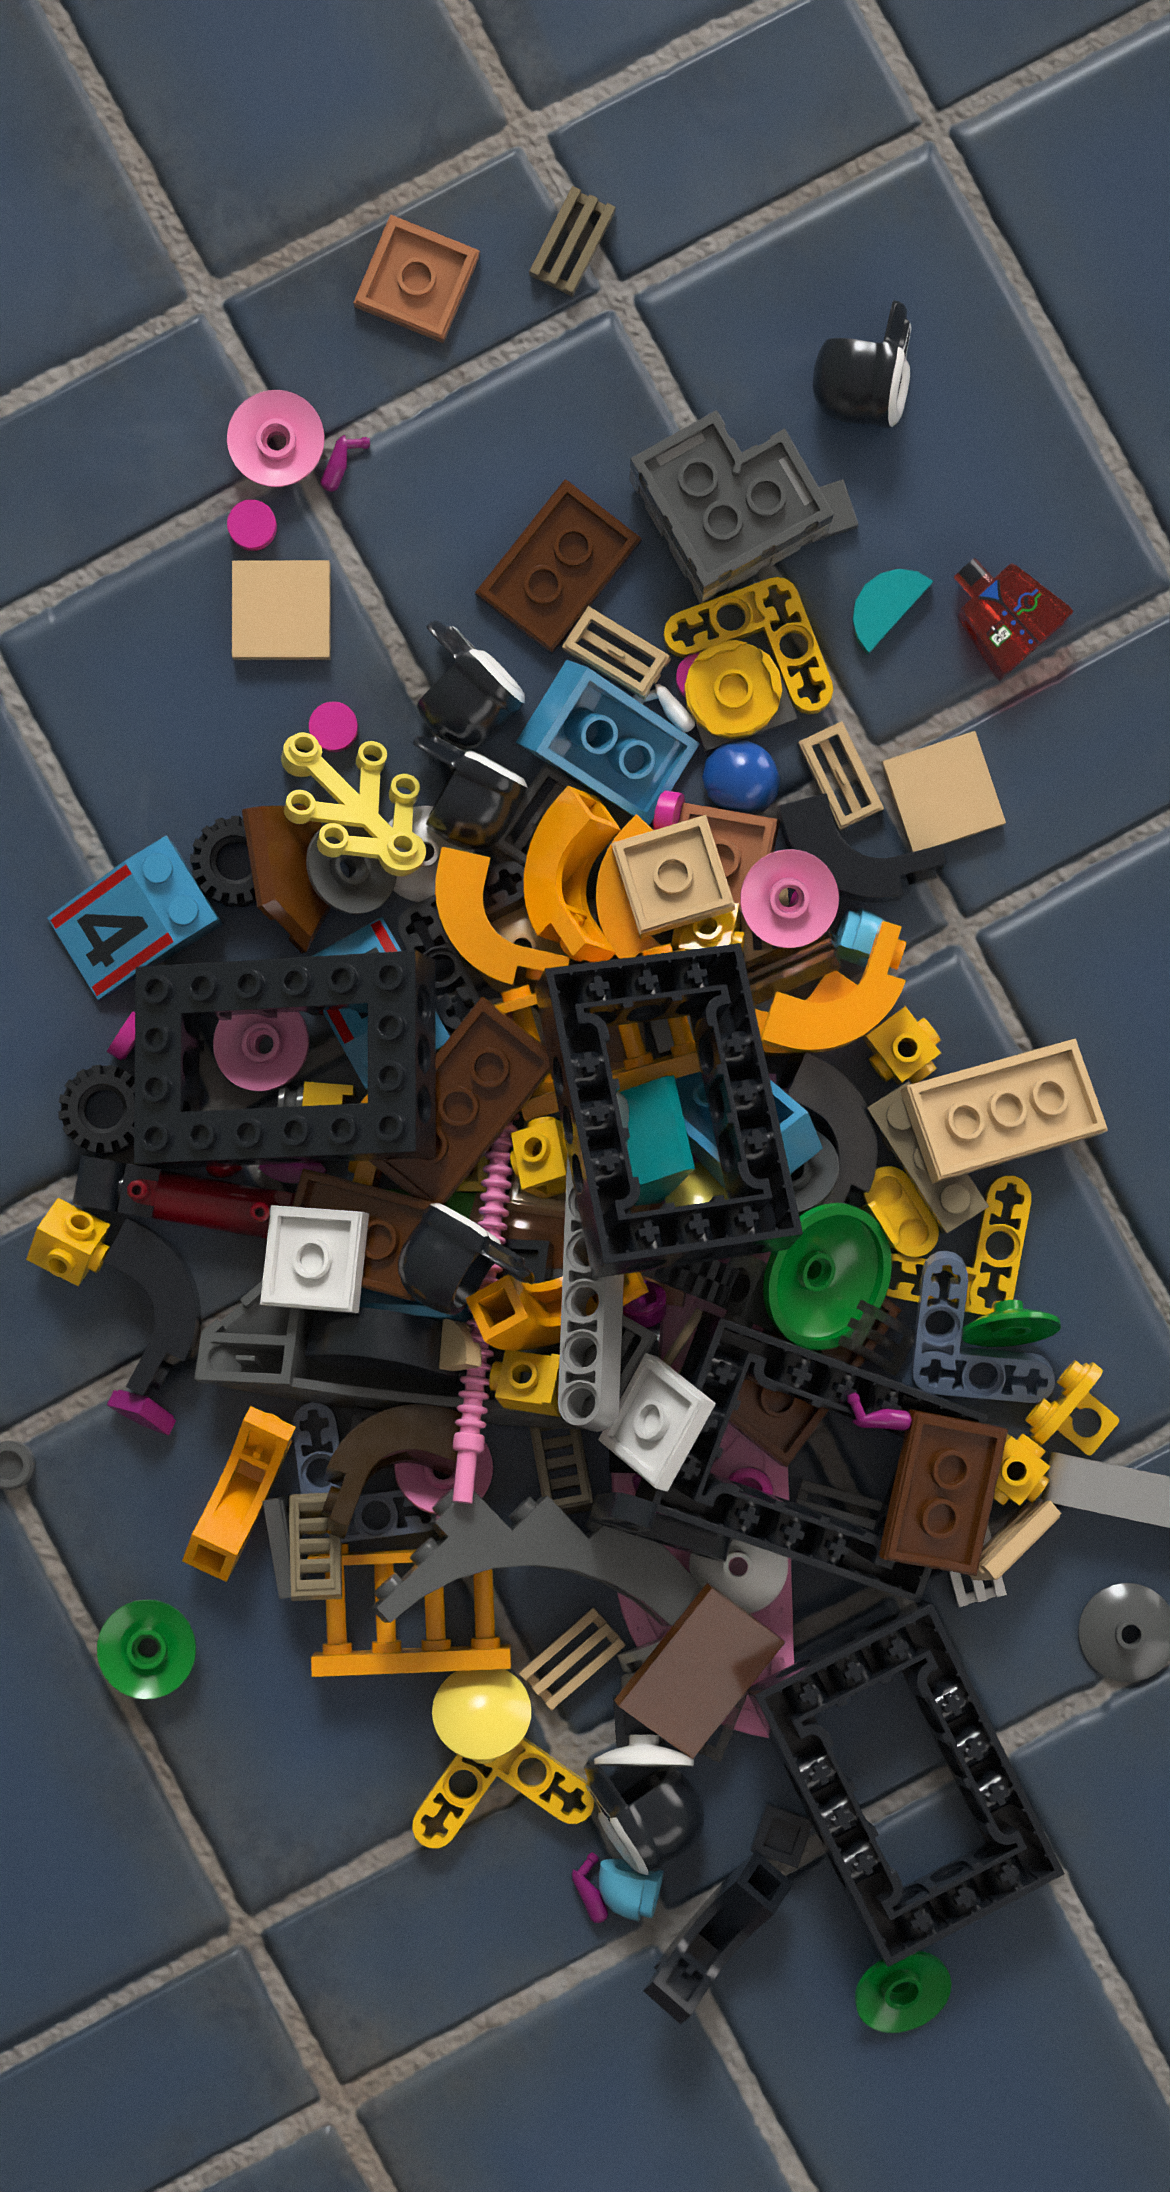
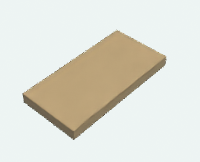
(1003, 1110)

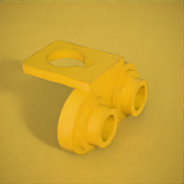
(901, 1212)
(1053, 1416)

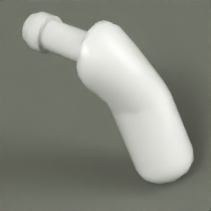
(672, 708)

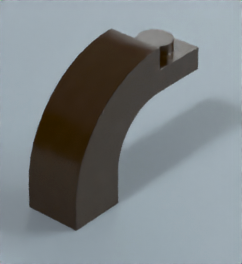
(394, 1436)

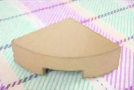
(458, 1348)

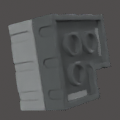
(728, 507)

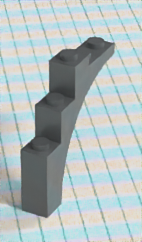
(540, 1537)

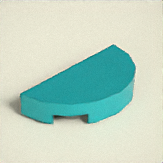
(884, 603)

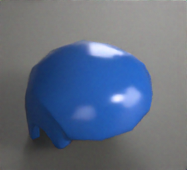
(741, 777)

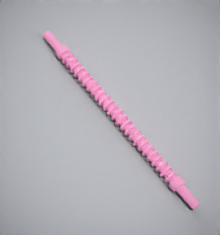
(469, 1440)

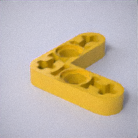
(759, 619)
(976, 1279)
(507, 1769)

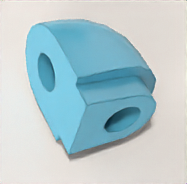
(856, 935)
(627, 1891)

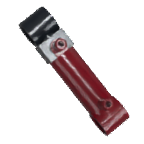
(176, 1197)

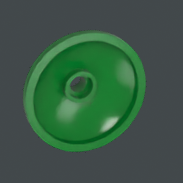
(847, 1264)

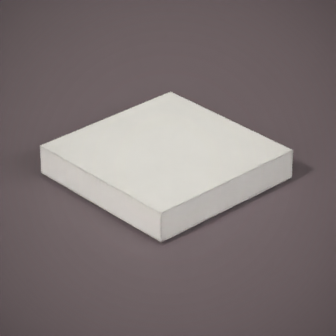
(314, 1259)
(657, 1422)

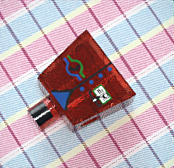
(1008, 614)

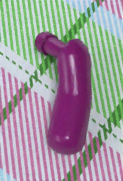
(338, 461)
(879, 1419)
(588, 1892)

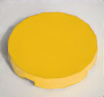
(733, 689)

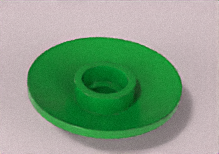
(1010, 1326)
(128, 1667)
(903, 1994)

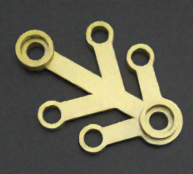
(355, 808)

